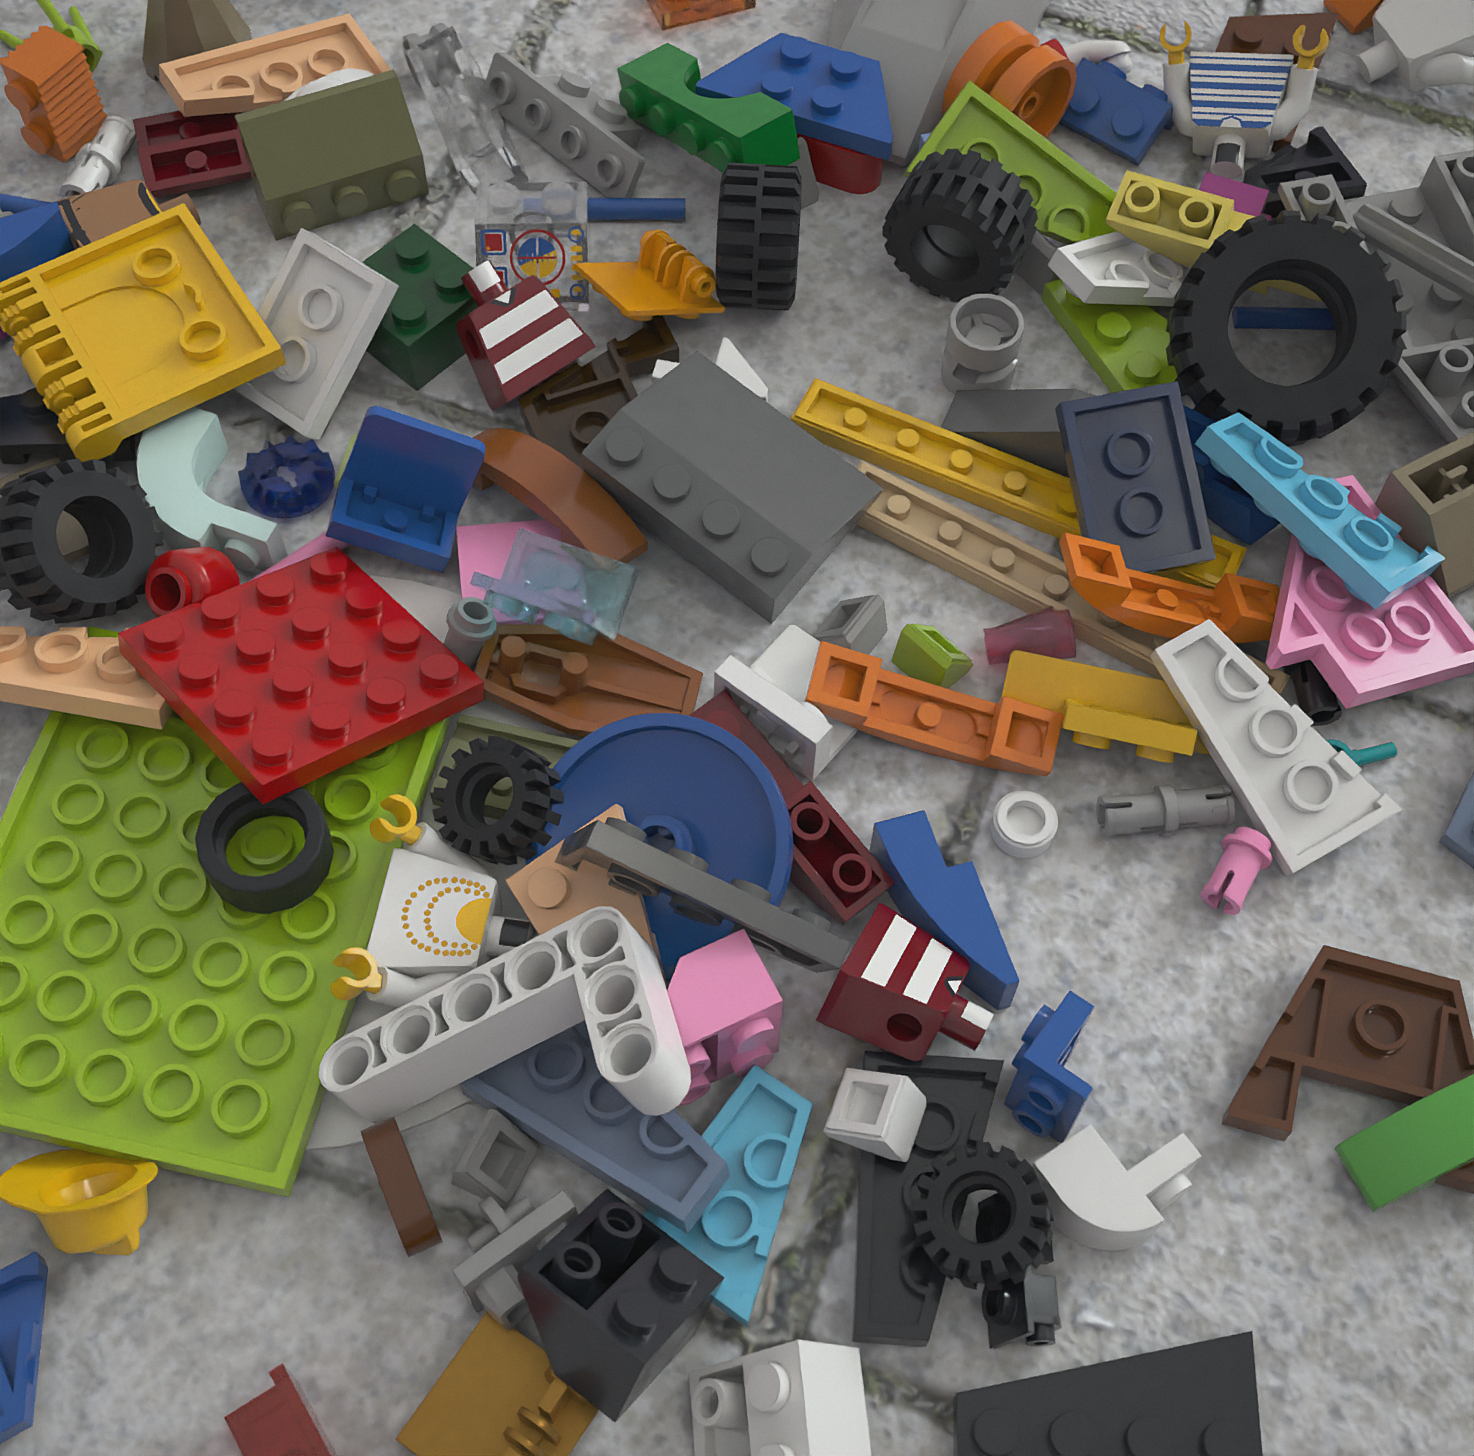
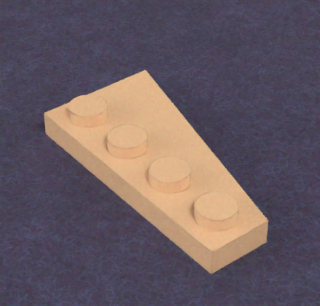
(77, 677)

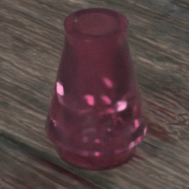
(1039, 632)

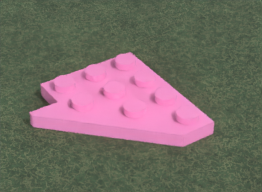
(1362, 649)

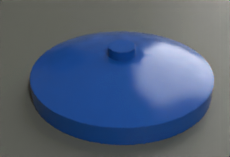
(688, 792)

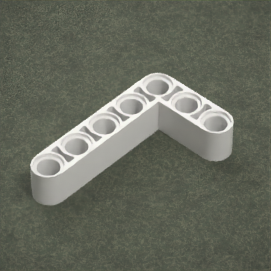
(574, 973)

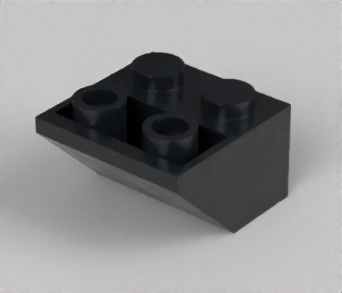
(615, 1301)

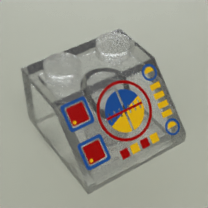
(537, 233)

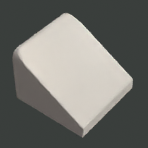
(877, 1113)

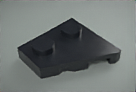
(1314, 159)

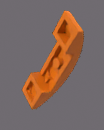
(1164, 606)
(931, 717)

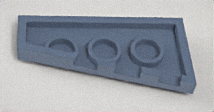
(572, 1109)

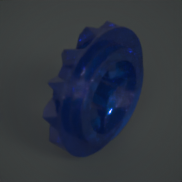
(272, 494)

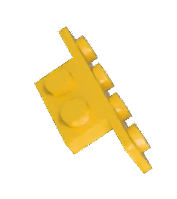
(1104, 705)

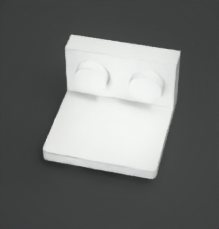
(773, 700)

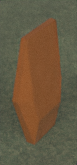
(581, 684)

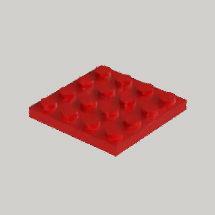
(300, 672)

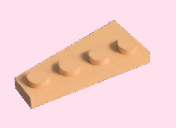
(267, 67)

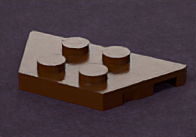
(1275, 36)

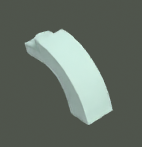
(175, 470)

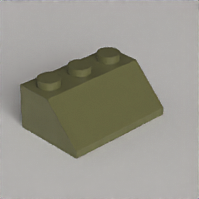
(333, 154)

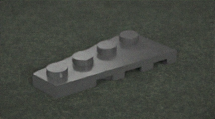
(696, 895)

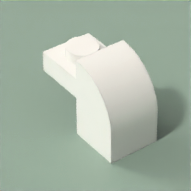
(1102, 1201)

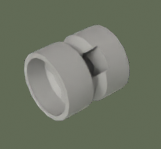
(982, 344)

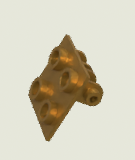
(498, 1402)

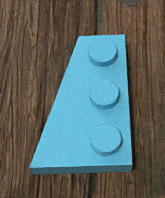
(760, 1141)

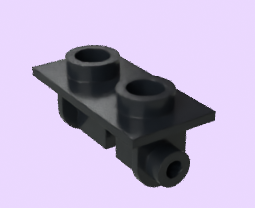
(1018, 1309)

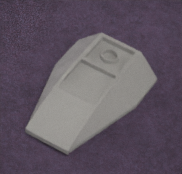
(919, 50)
(1439, 333)

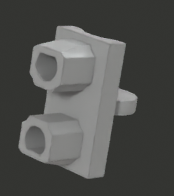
(503, 1248)

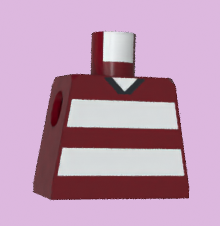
(516, 334)
(902, 990)

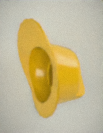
(83, 1198)

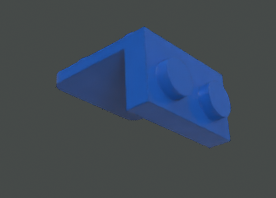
(404, 488)

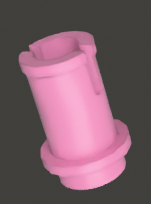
(1243, 857)

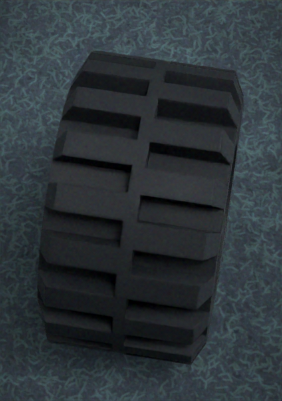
(960, 225)
(758, 236)
(117, 533)

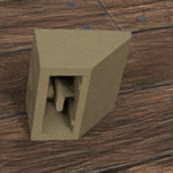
(1436, 509)

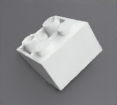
(782, 1403)

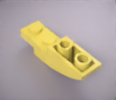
(1180, 222)

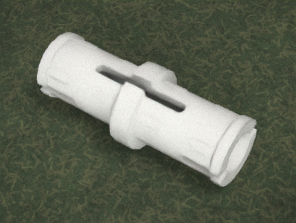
(100, 159)

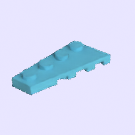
(1317, 512)

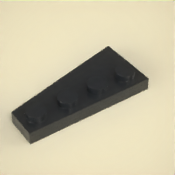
(894, 1276)
(1146, 1404)

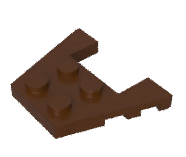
(1363, 1030)

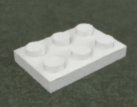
(323, 319)

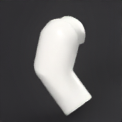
(1101, 50)

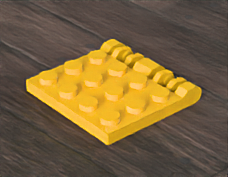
(134, 330)

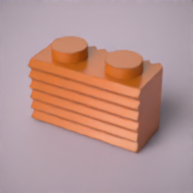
(53, 93)

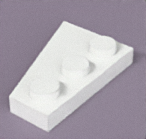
(1117, 272)

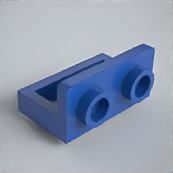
(1116, 111)
(1043, 1092)

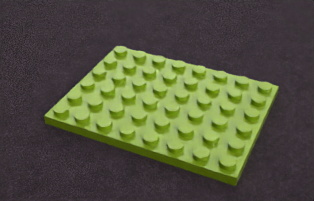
(139, 997)

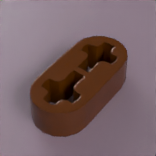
(401, 1187)

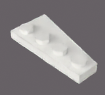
(1268, 752)

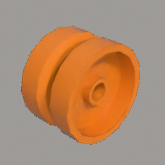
(1018, 74)

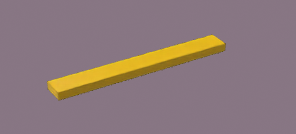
(966, 469)

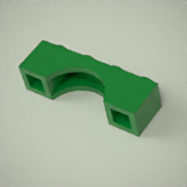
(742, 129)

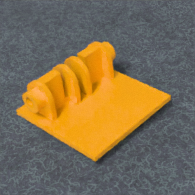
(660, 283)

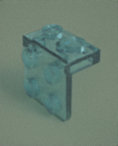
(567, 585)

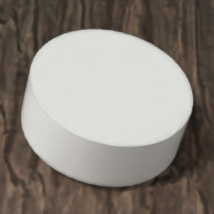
(1024, 824)

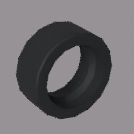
(275, 890)

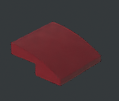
(189, 151)

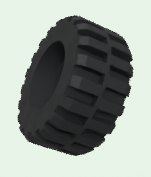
(1323, 262)

